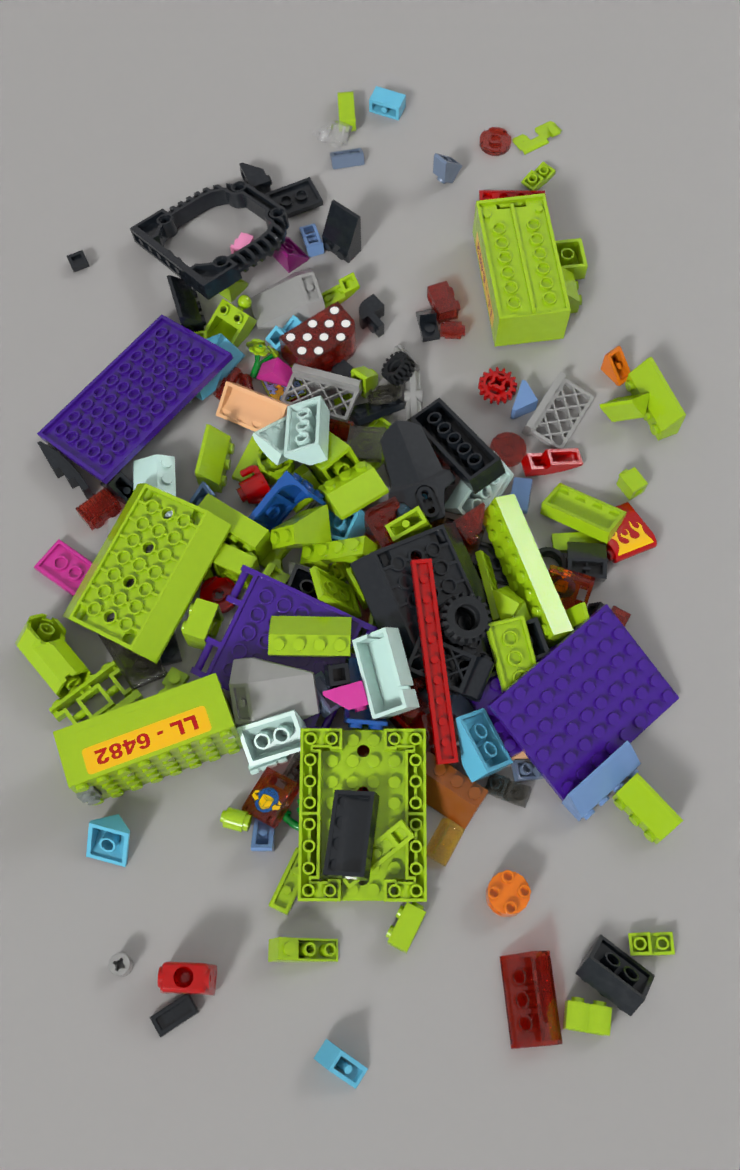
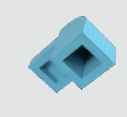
(273, 337)

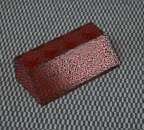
(530, 999)

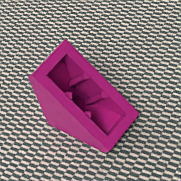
(275, 372)

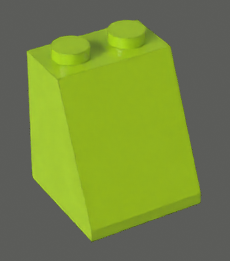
(336, 462)
(303, 529)

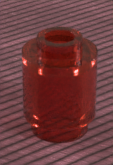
(452, 330)

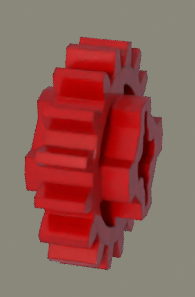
(498, 384)

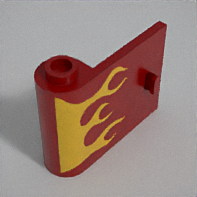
(631, 536)

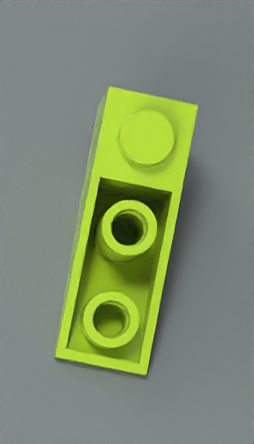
(302, 950)

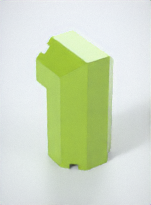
(45, 648)

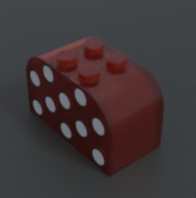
(321, 339)

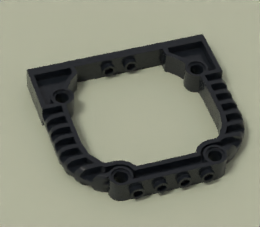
(224, 271)

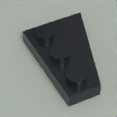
(369, 412)

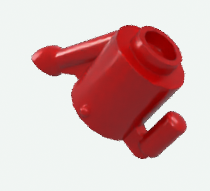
(253, 488)

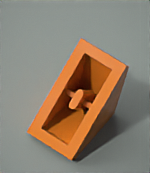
(616, 366)

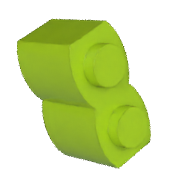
(587, 1017)

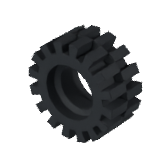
(398, 368)

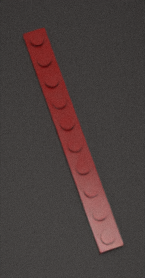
(434, 662)

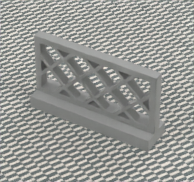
(329, 381)
(547, 402)

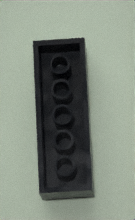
(459, 446)

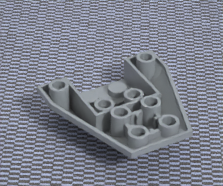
(291, 296)
(270, 688)

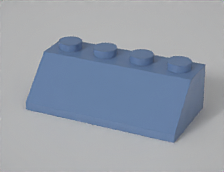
(602, 781)

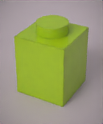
(631, 483)

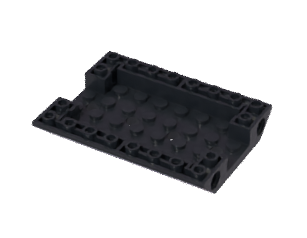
(390, 596)

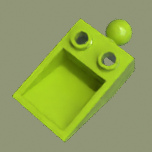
(225, 321)

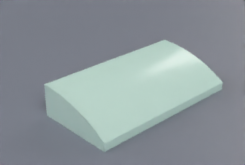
(272, 440)

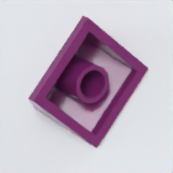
(290, 255)

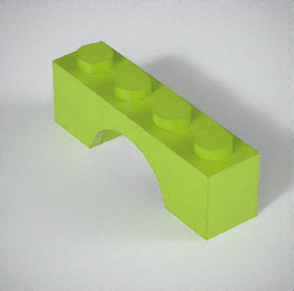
(336, 551)

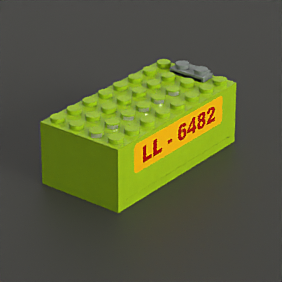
(520, 270)
(147, 740)

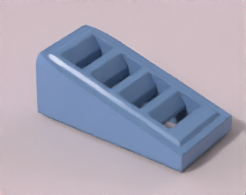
(312, 241)

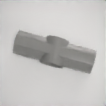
(413, 395)

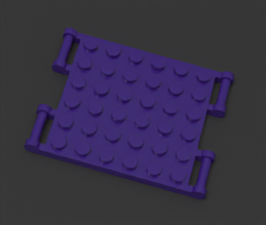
(250, 627)

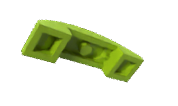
(342, 291)
(386, 846)

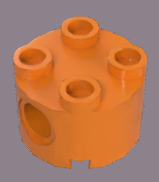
(507, 893)

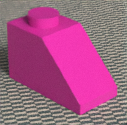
(349, 696)

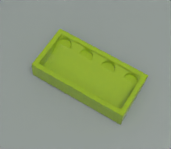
(582, 512)

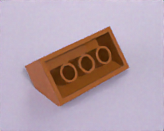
(452, 792)

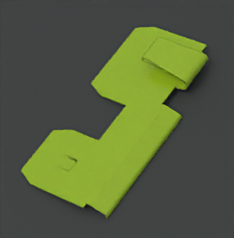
(544, 131)

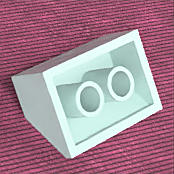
(271, 737)

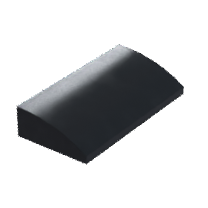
(351, 835)

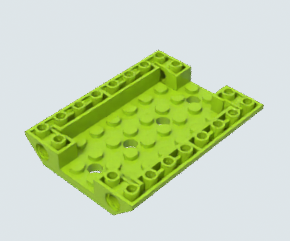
(162, 579)
(393, 771)

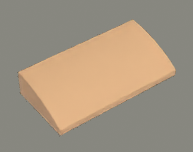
(249, 407)

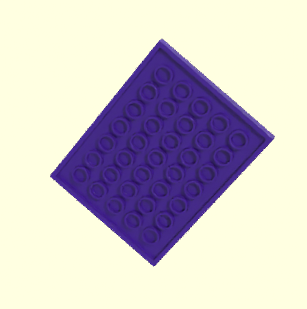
(583, 701)

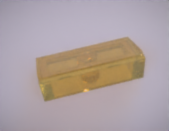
(444, 841)

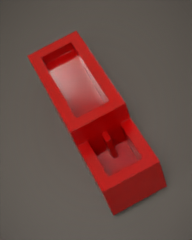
(551, 461)

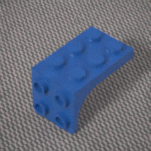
(282, 499)
(357, 719)

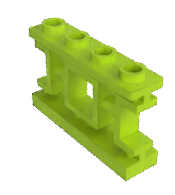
(89, 689)

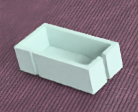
(385, 673)

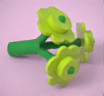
(259, 349)

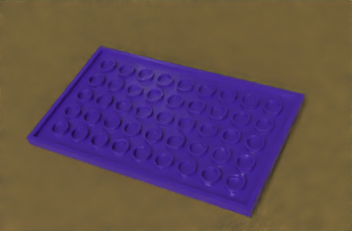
(134, 397)

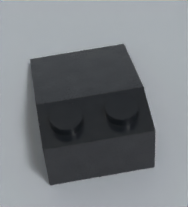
(342, 232)

